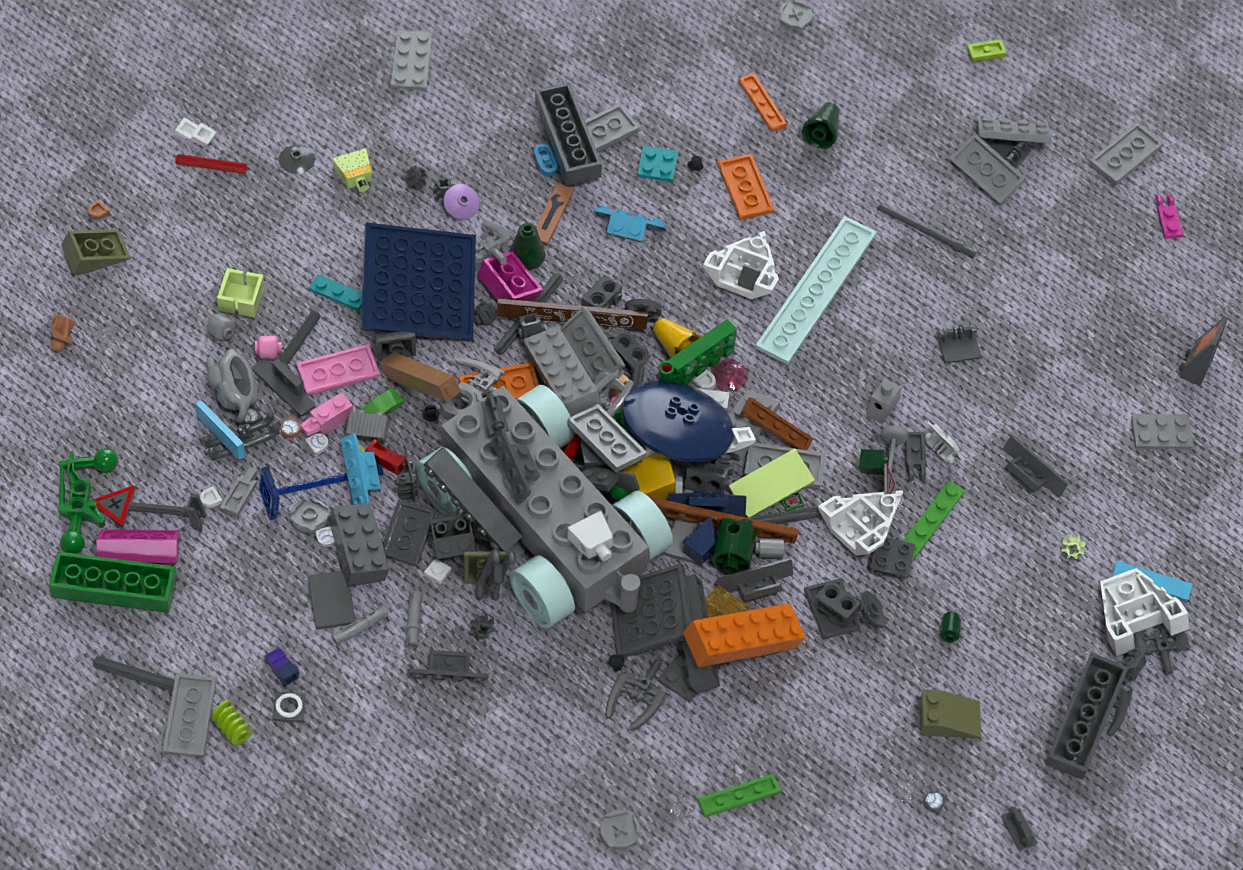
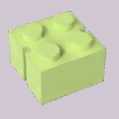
(240, 297)

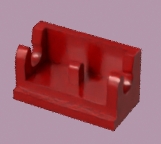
(388, 459)

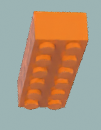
(744, 635)

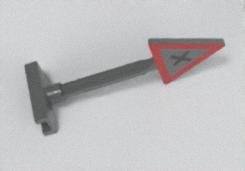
(119, 503)

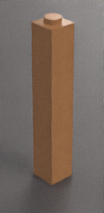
(420, 376)

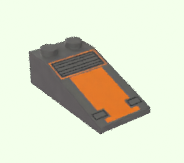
(1202, 354)

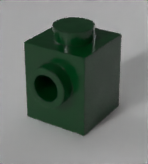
(872, 461)

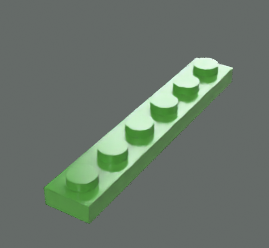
(934, 516)

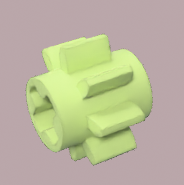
(1071, 541)

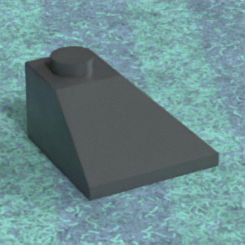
(398, 342)

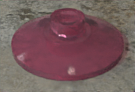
(733, 380)

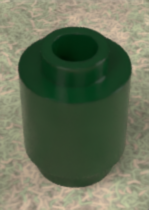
(950, 627)

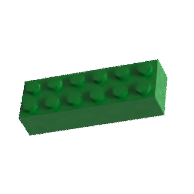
(113, 582)

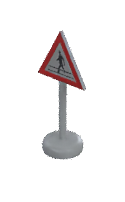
(895, 436)

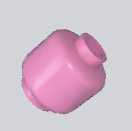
(268, 347)

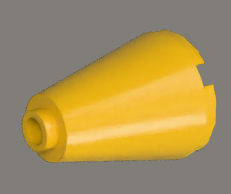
(673, 336)

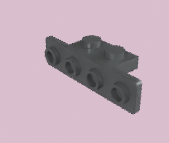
(285, 384)
(516, 464)
(1032, 469)
(605, 478)
(758, 580)
(449, 663)

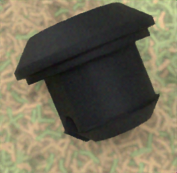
(695, 163)
(430, 413)
(616, 662)

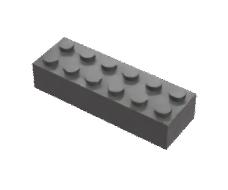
(568, 133)
(1086, 715)

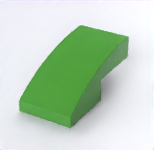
(385, 402)

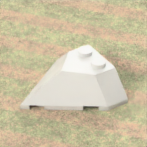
(726, 266)
(861, 519)

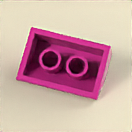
(509, 279)

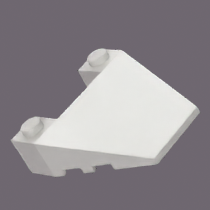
(1136, 604)

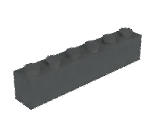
(472, 500)
(705, 677)

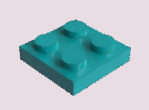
(657, 164)

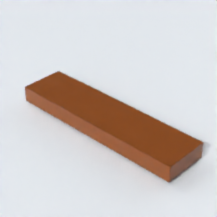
(775, 425)

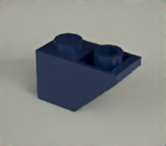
(701, 543)

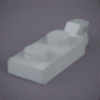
(239, 493)

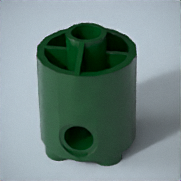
(734, 545)

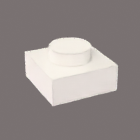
(437, 571)

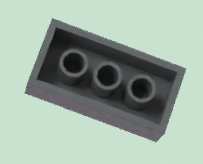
(358, 544)

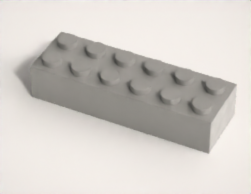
(562, 370)

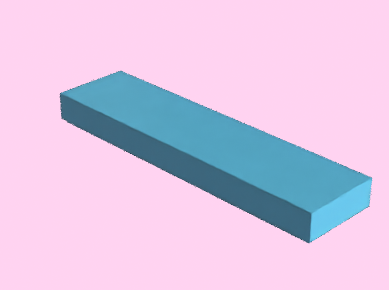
(220, 430)
(1174, 587)

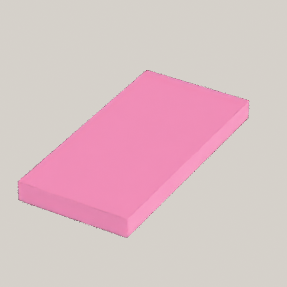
(338, 369)

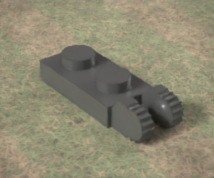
(916, 454)

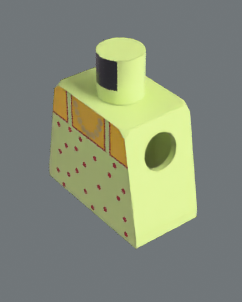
(354, 169)

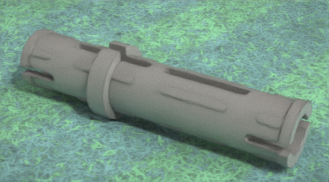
(368, 620)
(413, 626)

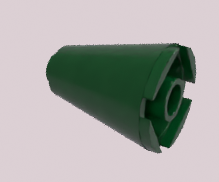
(822, 126)
(528, 246)

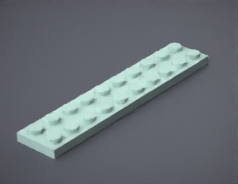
(815, 290)

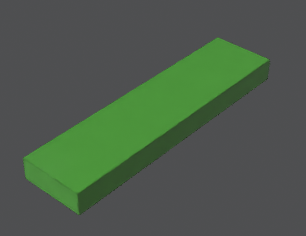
(738, 795)

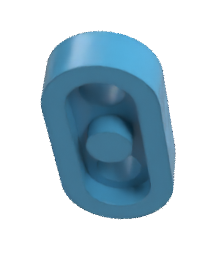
(546, 160)

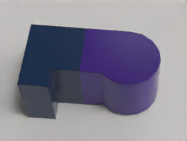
(282, 666)

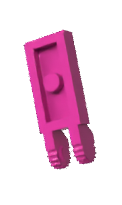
(1169, 218)

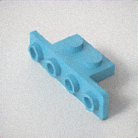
(626, 225)
(360, 470)

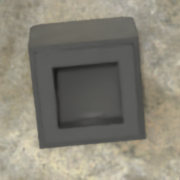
(748, 277)

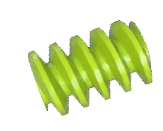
(231, 723)

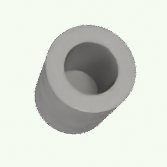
(770, 548)

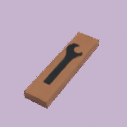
(553, 212)

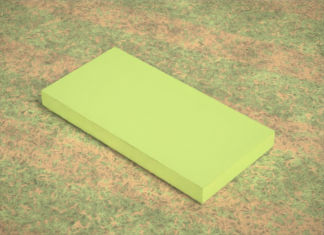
(773, 482)

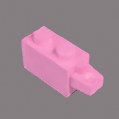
(328, 415)

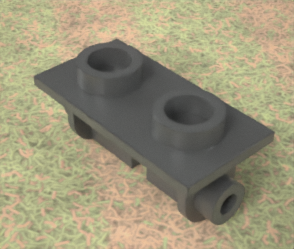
(494, 414)
(1135, 661)
(1019, 828)

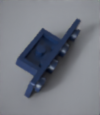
(716, 501)

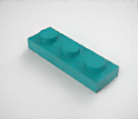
(336, 292)

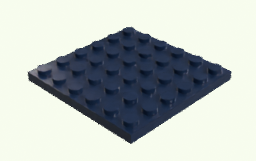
(418, 282)

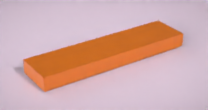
(762, 102)

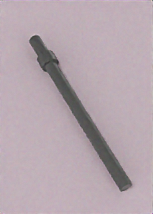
(958, 245)

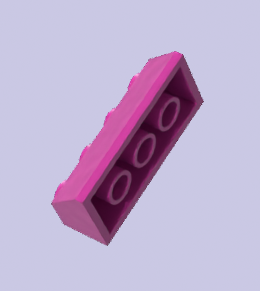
(139, 545)

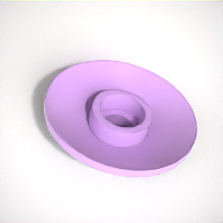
(455, 207)

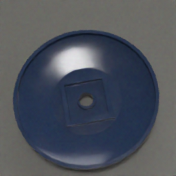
(655, 421)

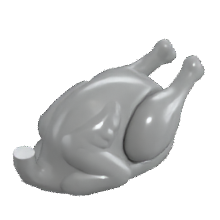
(233, 382)

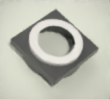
(296, 716)

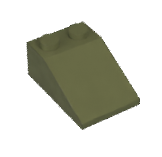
(94, 249)
(474, 565)
(949, 715)

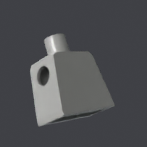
(887, 396)

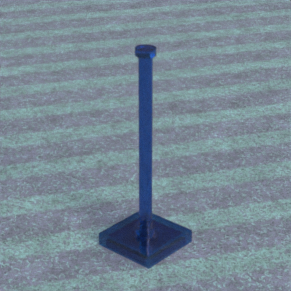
(271, 493)

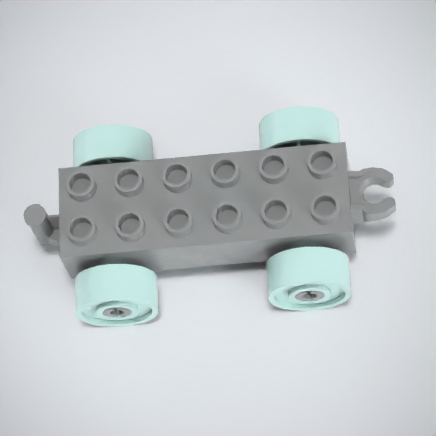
(557, 500)

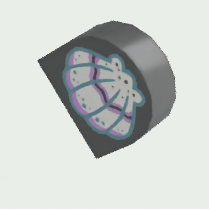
(253, 416)
(934, 801)

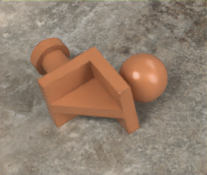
(61, 330)

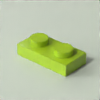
(986, 50)

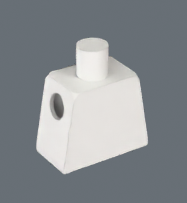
(592, 536)

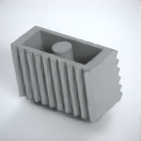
(368, 425)

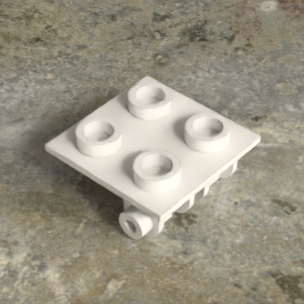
(938, 439)

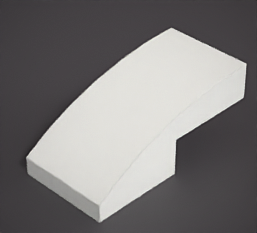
(198, 134)
(742, 438)

